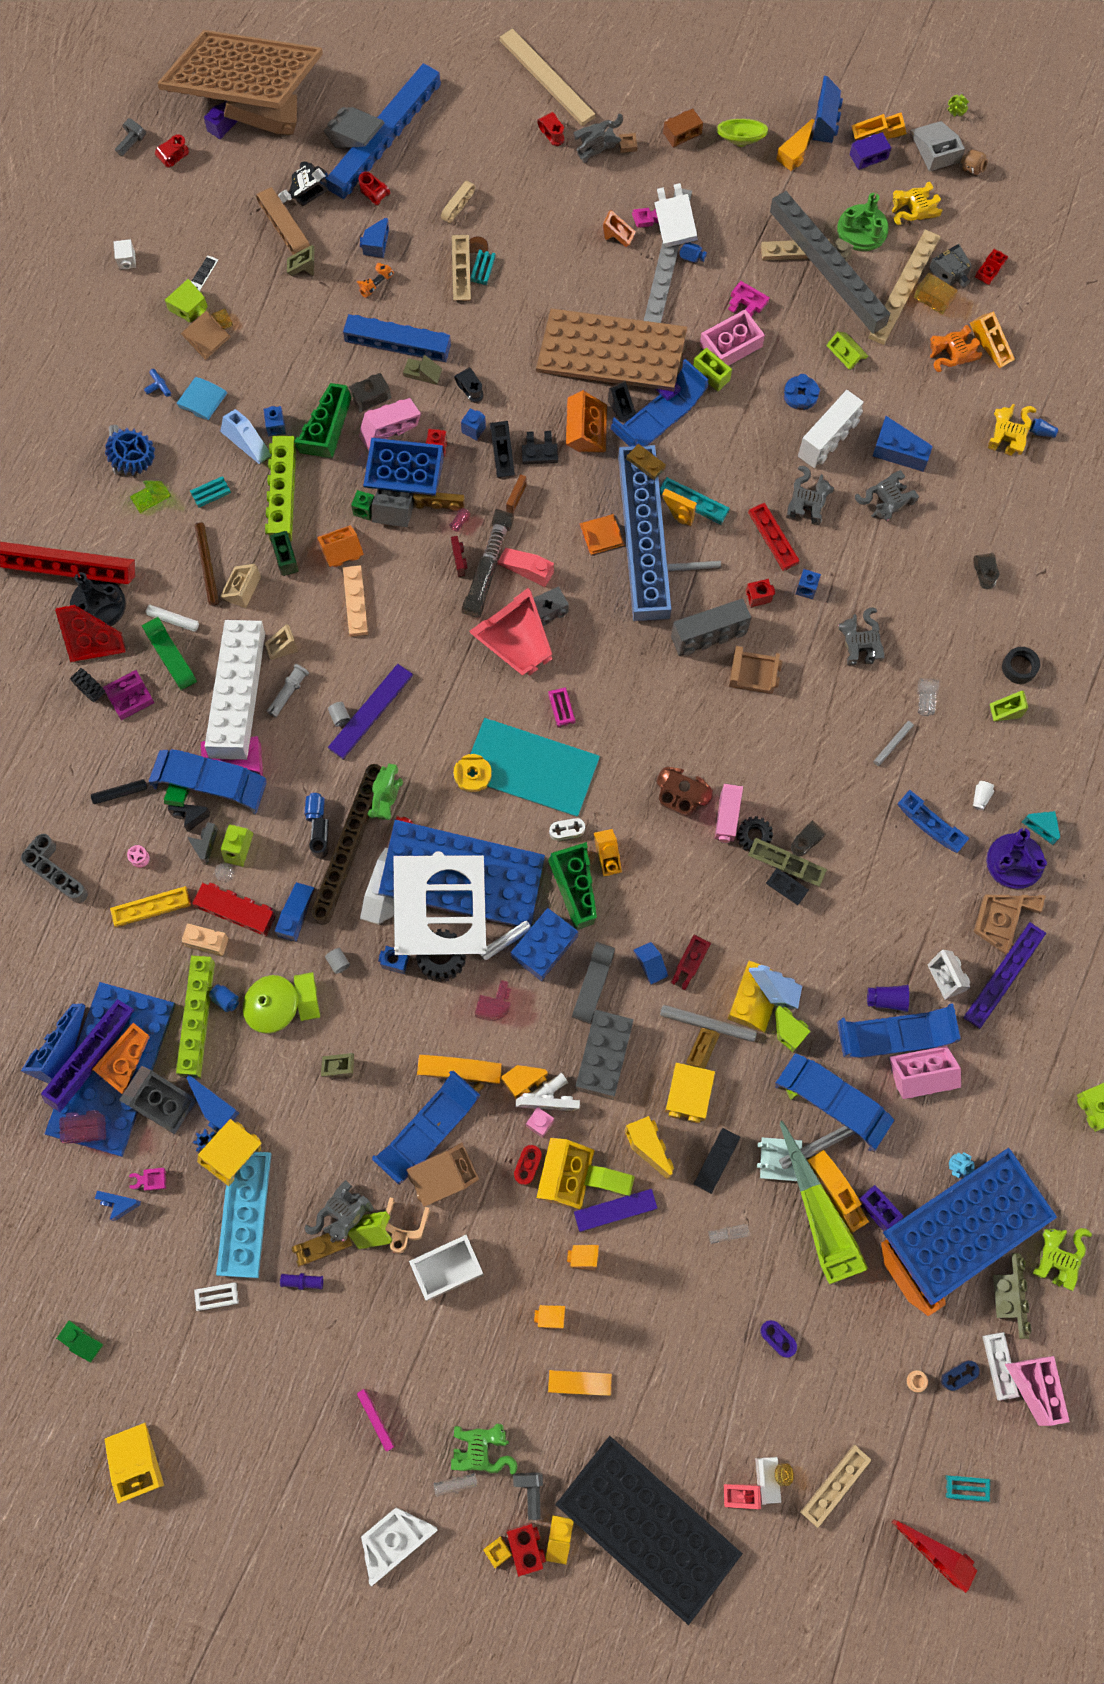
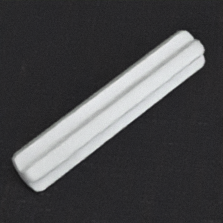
(172, 618)
(506, 940)

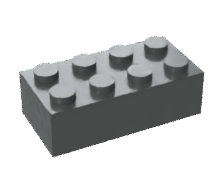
(710, 627)
(604, 1054)

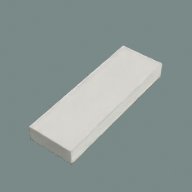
(998, 1356)

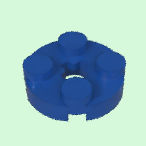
(803, 383)

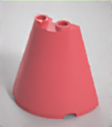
(516, 634)

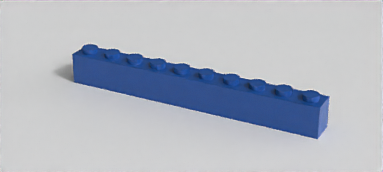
(395, 117)

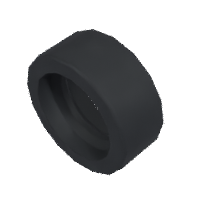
(1016, 677)

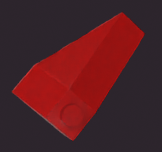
(952, 1565)

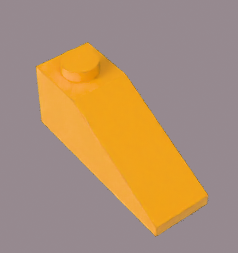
(794, 149)
(992, 338)
(583, 1257)
(550, 1317)

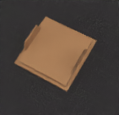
(205, 335)

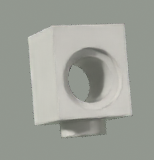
(124, 254)

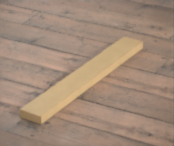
(547, 77)

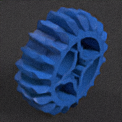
(135, 459)

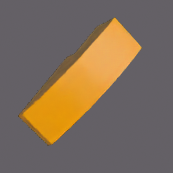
(890, 126)
(579, 1383)

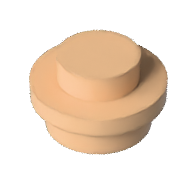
(917, 1381)

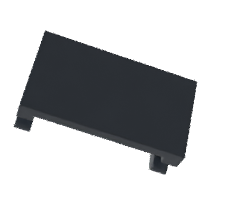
(787, 886)

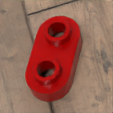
(527, 1165)

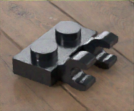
(539, 453)

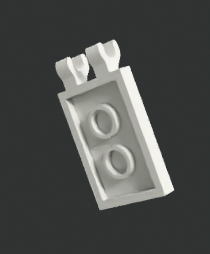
(675, 218)

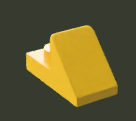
(559, 1540)

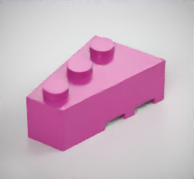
(254, 757)

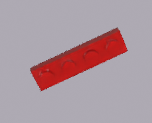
(773, 536)

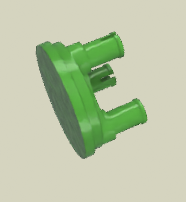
(864, 225)

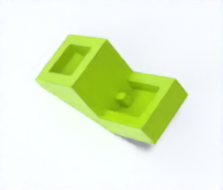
(307, 996)
(609, 1180)

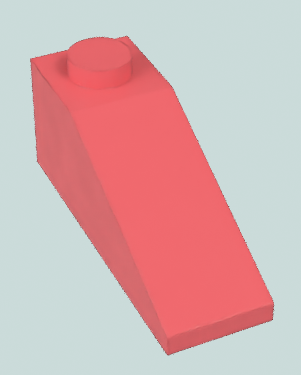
(527, 565)

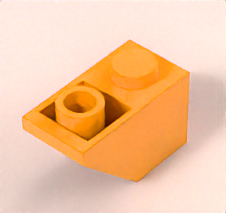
(608, 852)
(523, 1078)

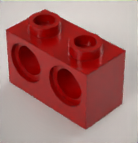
(520, 1550)

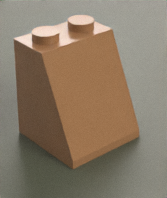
(442, 1174)

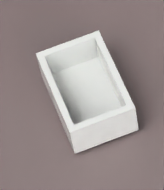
(446, 1268)

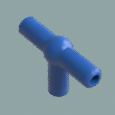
(159, 383)

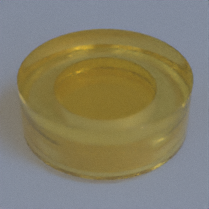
(784, 1474)

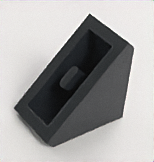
(621, 401)

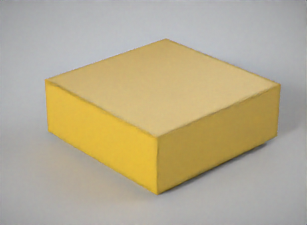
(497, 1552)

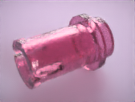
(459, 520)

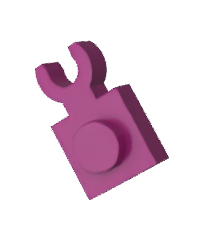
(644, 217)
(152, 1180)

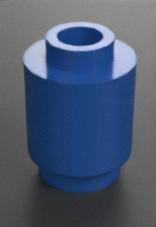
(314, 806)
(224, 998)

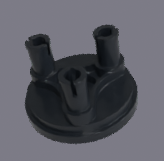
(99, 599)

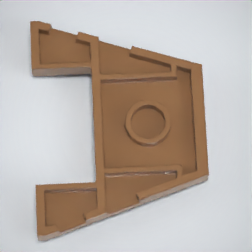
(1000, 916)

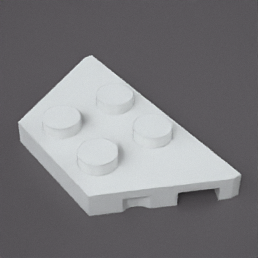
(393, 1541)

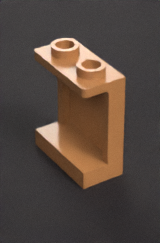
(755, 671)

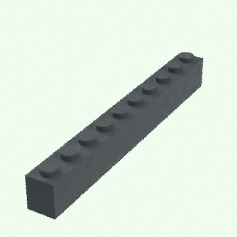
(829, 262)

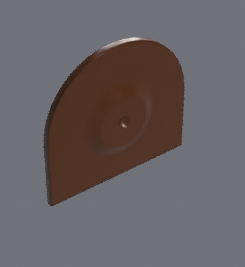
(478, 243)

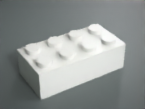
(831, 429)

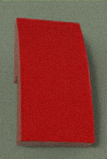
(991, 266)

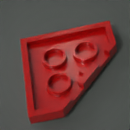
(87, 635)

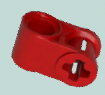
(552, 128)
(171, 152)
(373, 188)

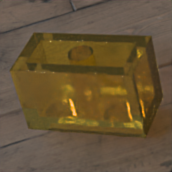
(935, 293)

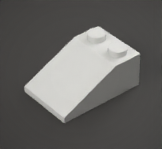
(948, 974)

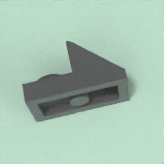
(204, 847)

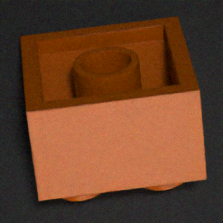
(340, 546)

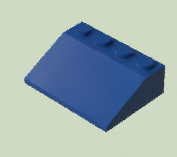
(403, 466)

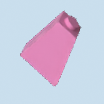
(728, 813)

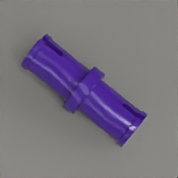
(301, 1281)

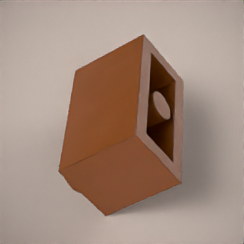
(683, 127)

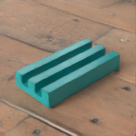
(485, 256)
(209, 489)
(986, 1489)

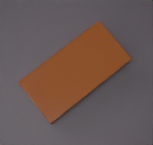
(516, 494)

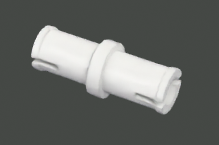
(550, 1086)

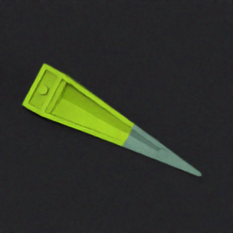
(834, 1243)

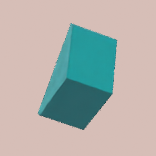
(1044, 824)

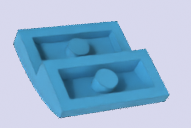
(201, 398)

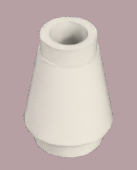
(982, 794)

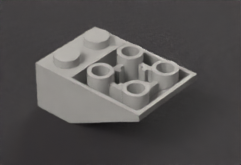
(938, 145)

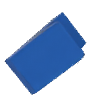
(121, 1206)

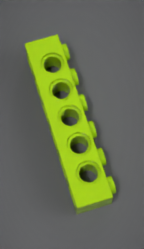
(281, 446)
(195, 1017)

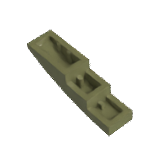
(787, 862)

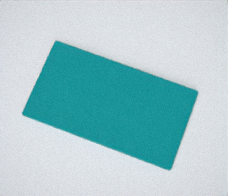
(535, 766)

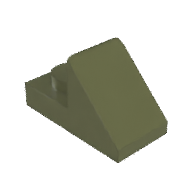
(301, 261)
(423, 370)
(338, 1065)

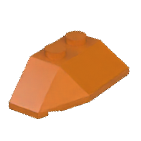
(906, 1282)

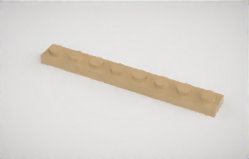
(907, 283)

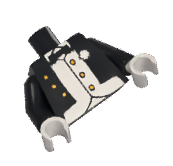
(306, 184)

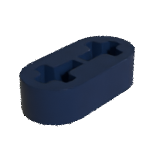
(963, 1379)

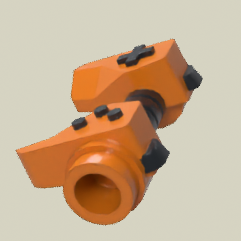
(368, 286)

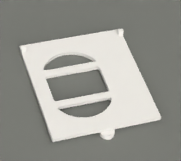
(410, 918)

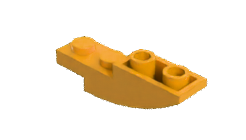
(838, 1190)

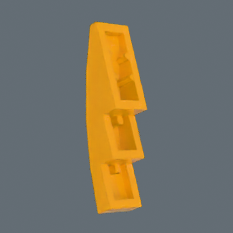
(467, 1069)

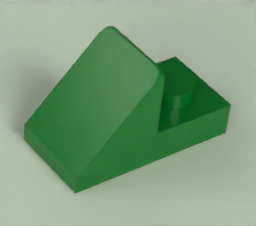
(79, 1341)

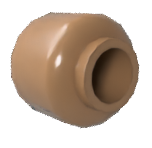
(974, 162)

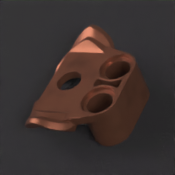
(698, 794)

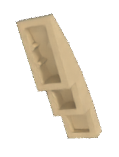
(461, 268)

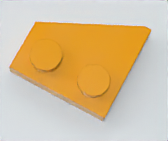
(680, 507)

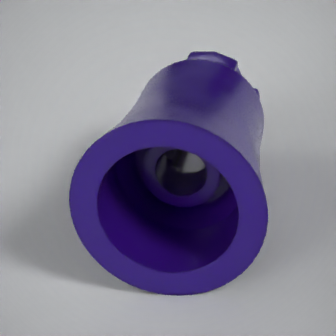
(889, 997)

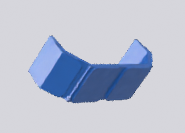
(660, 413)
(208, 777)
(899, 1033)
(836, 1099)
(422, 1132)

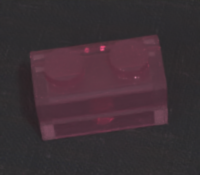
(82, 1128)

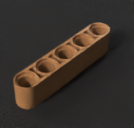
(282, 220)

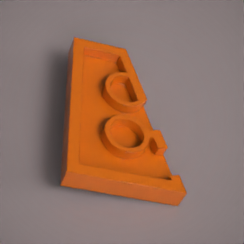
(122, 1058)

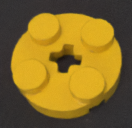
(464, 766)

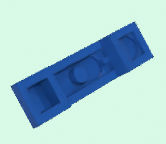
(931, 824)

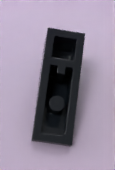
(502, 448)
(717, 1160)

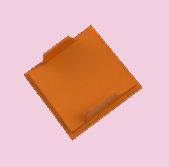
(602, 534)

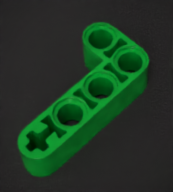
(169, 653)

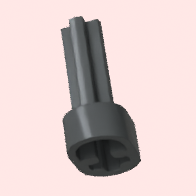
(135, 132)
(532, 1482)

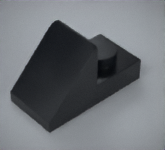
(193, 814)

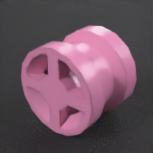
(135, 853)

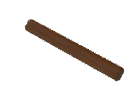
(206, 564)

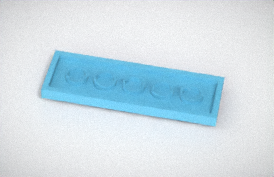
(244, 1219)

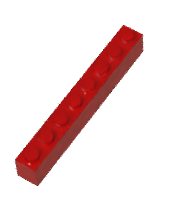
(66, 563)

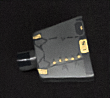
(952, 266)

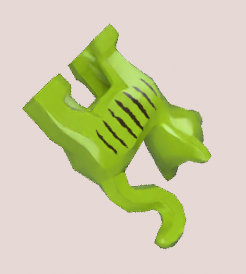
(1065, 1262)

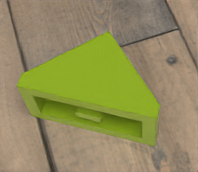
(1009, 707)

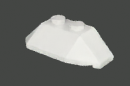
(377, 907)

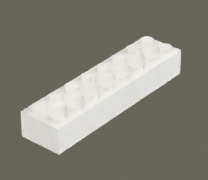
(235, 690)

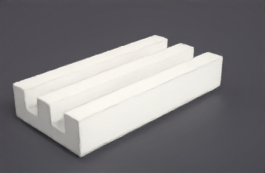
(234, 1293)

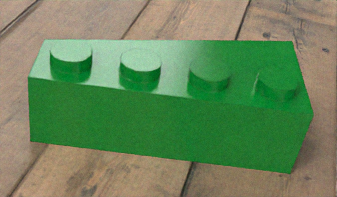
(324, 428)
(575, 883)

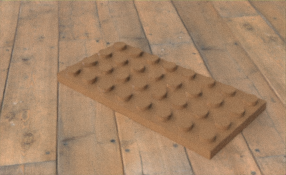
(612, 349)

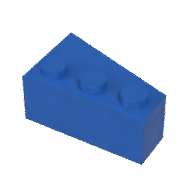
(901, 446)

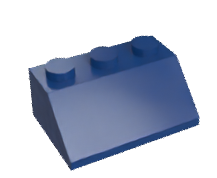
(827, 112)

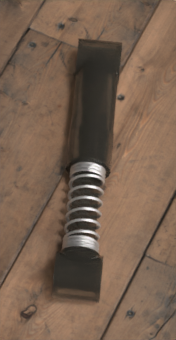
(474, 602)

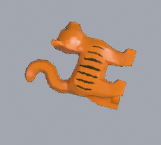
(956, 347)

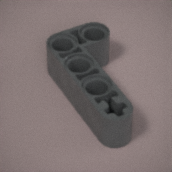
(56, 873)
(593, 982)

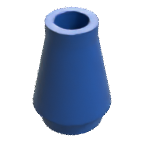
(1043, 428)

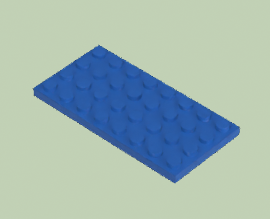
(509, 873)
(96, 1093)
(969, 1225)

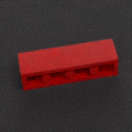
(234, 909)

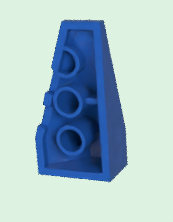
(58, 1046)

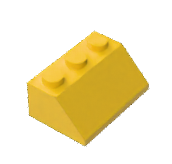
(750, 1004)
(565, 1173)

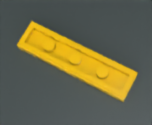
(150, 906)

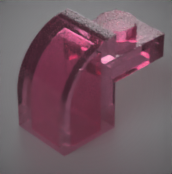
(494, 1008)

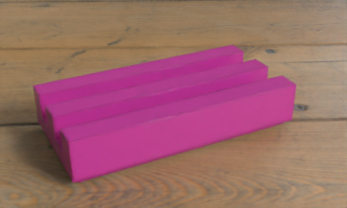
(565, 721)

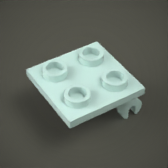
(771, 1152)

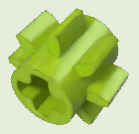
(958, 105)

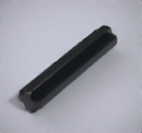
(119, 791)

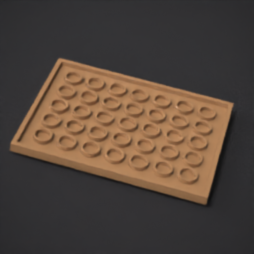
(240, 69)

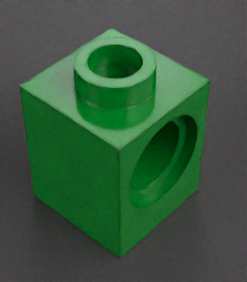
(362, 505)

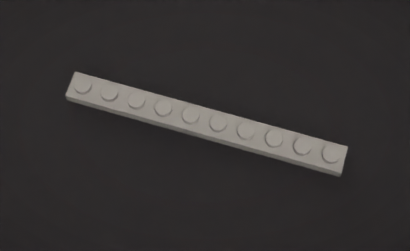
(662, 279)

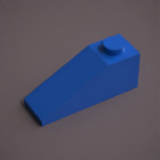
(294, 912)
(212, 1106)

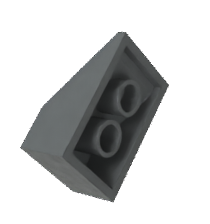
(352, 128)
(158, 1099)

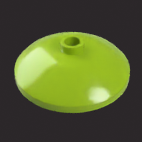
(742, 131)
(276, 1010)

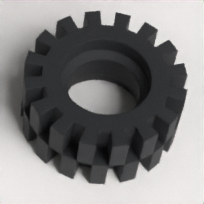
(87, 685)
(756, 823)

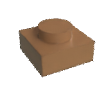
(628, 143)

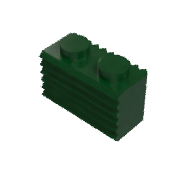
(284, 553)

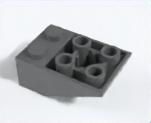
(392, 507)

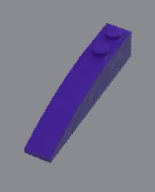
(86, 1056)

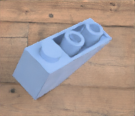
(242, 433)
(778, 989)

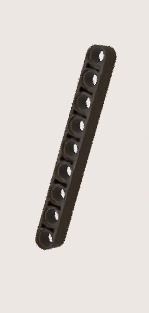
(345, 852)

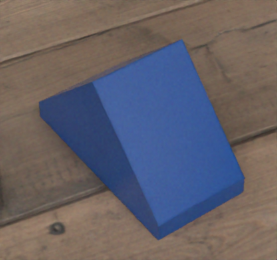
(651, 962)

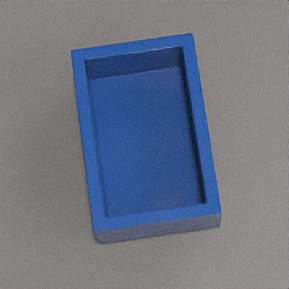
(544, 944)

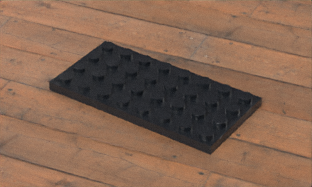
(649, 1529)

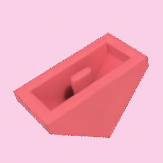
(742, 1496)

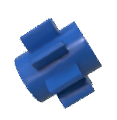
(200, 1137)

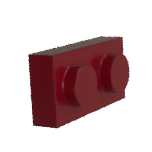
(461, 563)

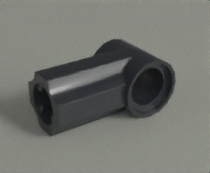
(319, 836)

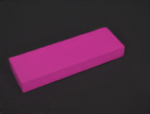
(375, 1420)

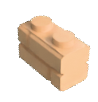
(205, 939)

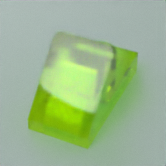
(150, 496)

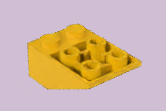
(644, 1141)
(132, 1463)

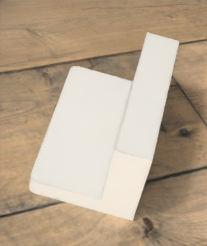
(766, 1480)

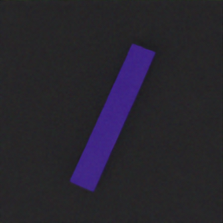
(370, 711)
(1004, 975)

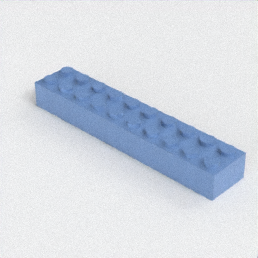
(644, 541)

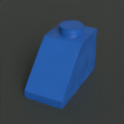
(375, 239)

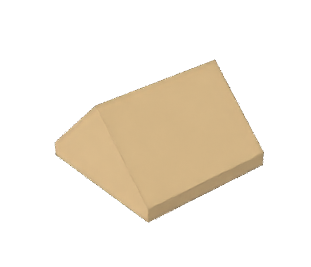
(241, 585)

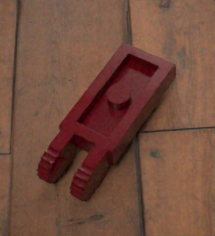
(691, 960)

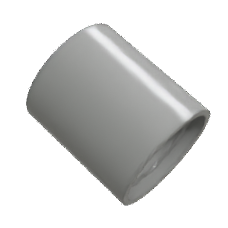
(339, 714)
(337, 960)

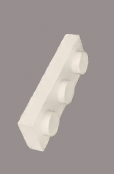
(529, 1100)

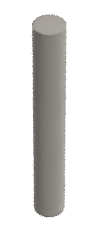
(694, 566)
(893, 743)

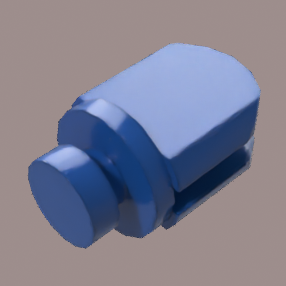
(692, 252)

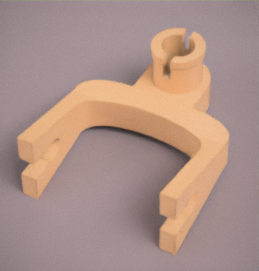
(402, 1236)

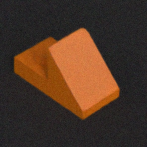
(617, 228)

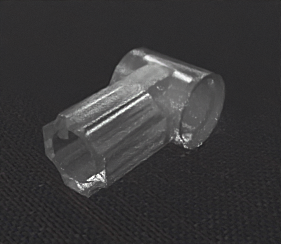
(927, 692)

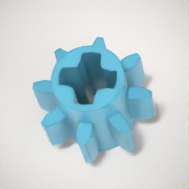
(961, 1165)

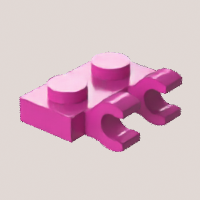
(748, 296)

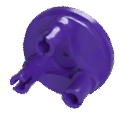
(1016, 860)

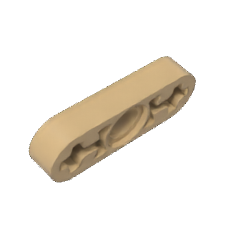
(458, 202)

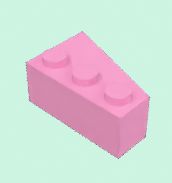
(389, 420)
(1041, 1389)

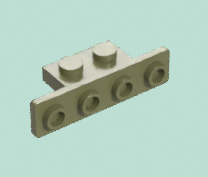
(1011, 1298)

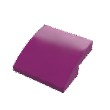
(128, 695)

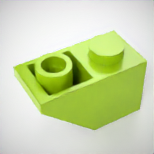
(789, 1030)

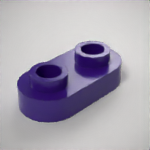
(778, 1338)

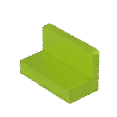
(846, 349)
(371, 1231)

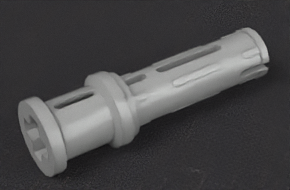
(291, 683)

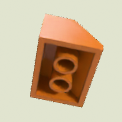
(586, 423)

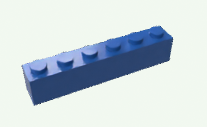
(397, 338)

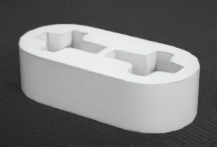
(567, 834)

